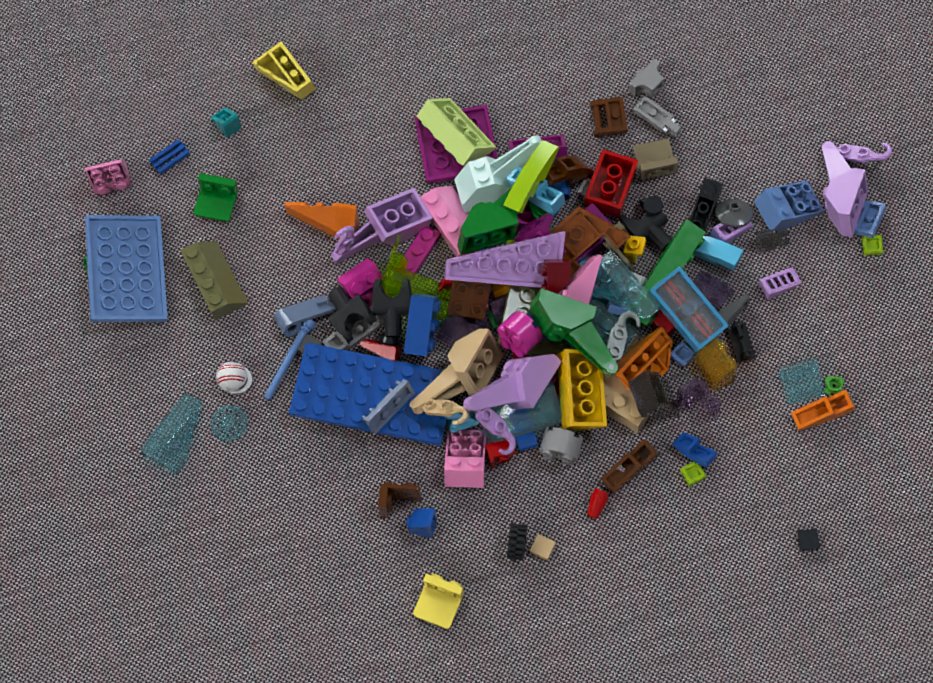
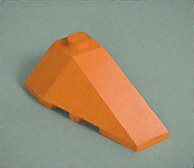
(325, 218)

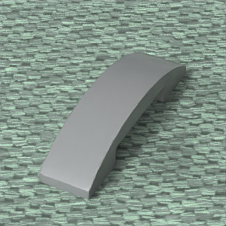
(360, 331)

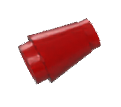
(597, 502)

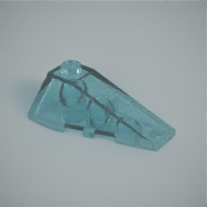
(622, 288)
(172, 437)

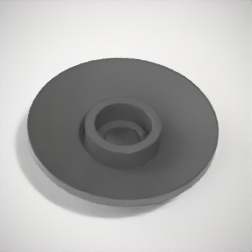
(734, 212)

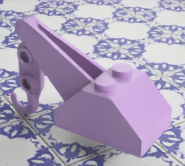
(847, 186)
(396, 215)
(518, 387)

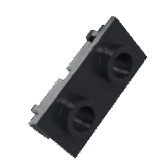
(741, 342)

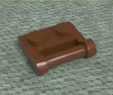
(615, 116)

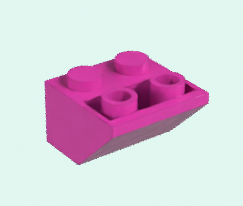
(360, 280)

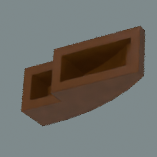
(630, 465)

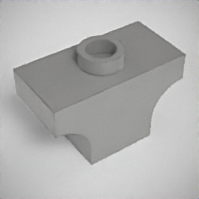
(647, 80)

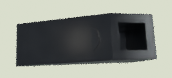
(706, 202)

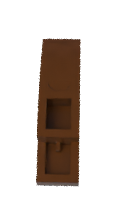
(568, 168)

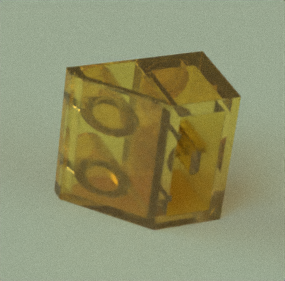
(716, 364)

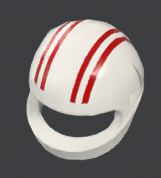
(232, 377)

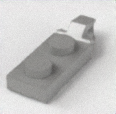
(657, 116)

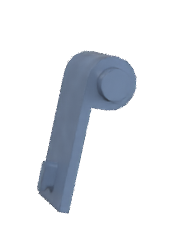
(290, 317)

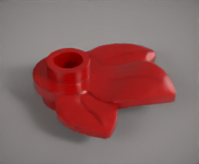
(444, 285)

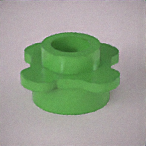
(838, 381)

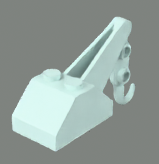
(486, 177)

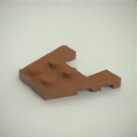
(582, 231)

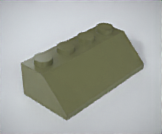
(214, 278)

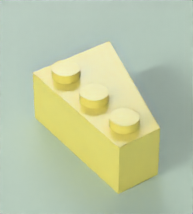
(284, 70)

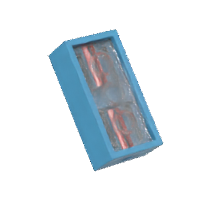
(688, 309)

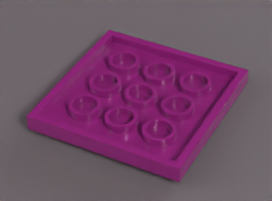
(437, 161)

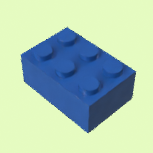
(422, 324)

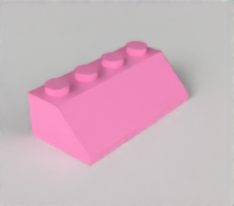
(447, 214)

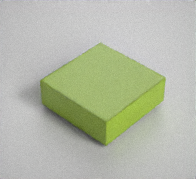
(872, 246)
(693, 473)

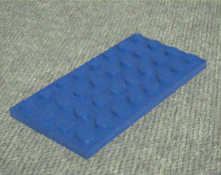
(344, 384)

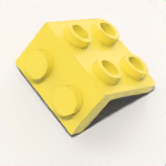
(439, 601)

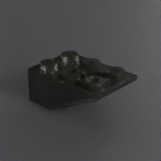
(653, 395)

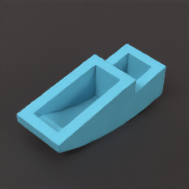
(544, 197)
(719, 253)

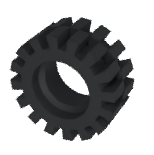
(517, 542)

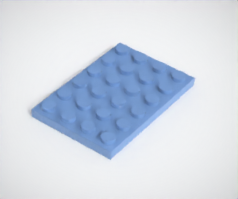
(125, 268)

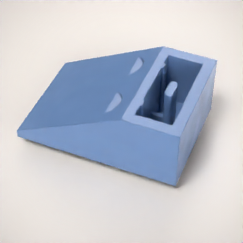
(788, 205)

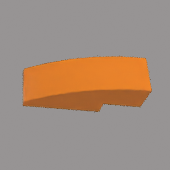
(823, 410)

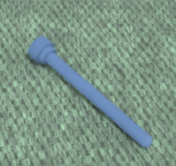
(306, 327)

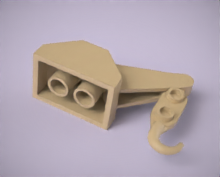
(471, 368)

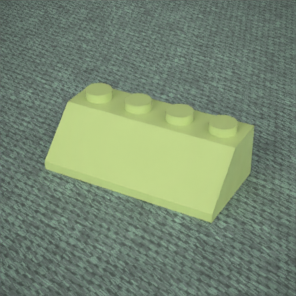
(455, 130)

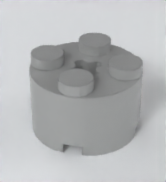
(561, 445)

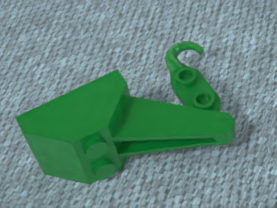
(491, 225)

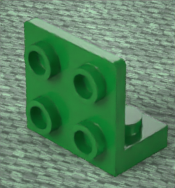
(216, 197)

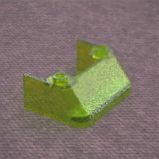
(396, 271)

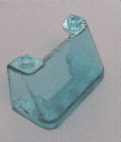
(527, 420)

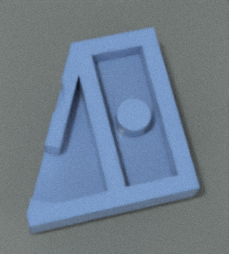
(870, 218)

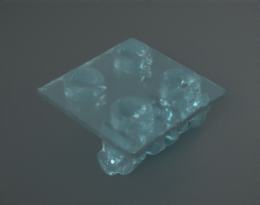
(801, 381)

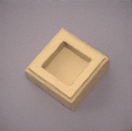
(542, 547)

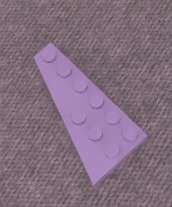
(509, 264)

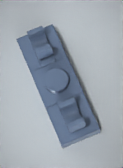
(389, 405)

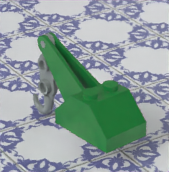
(571, 320)

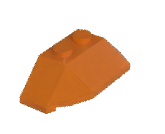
(648, 354)

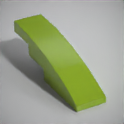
(531, 175)

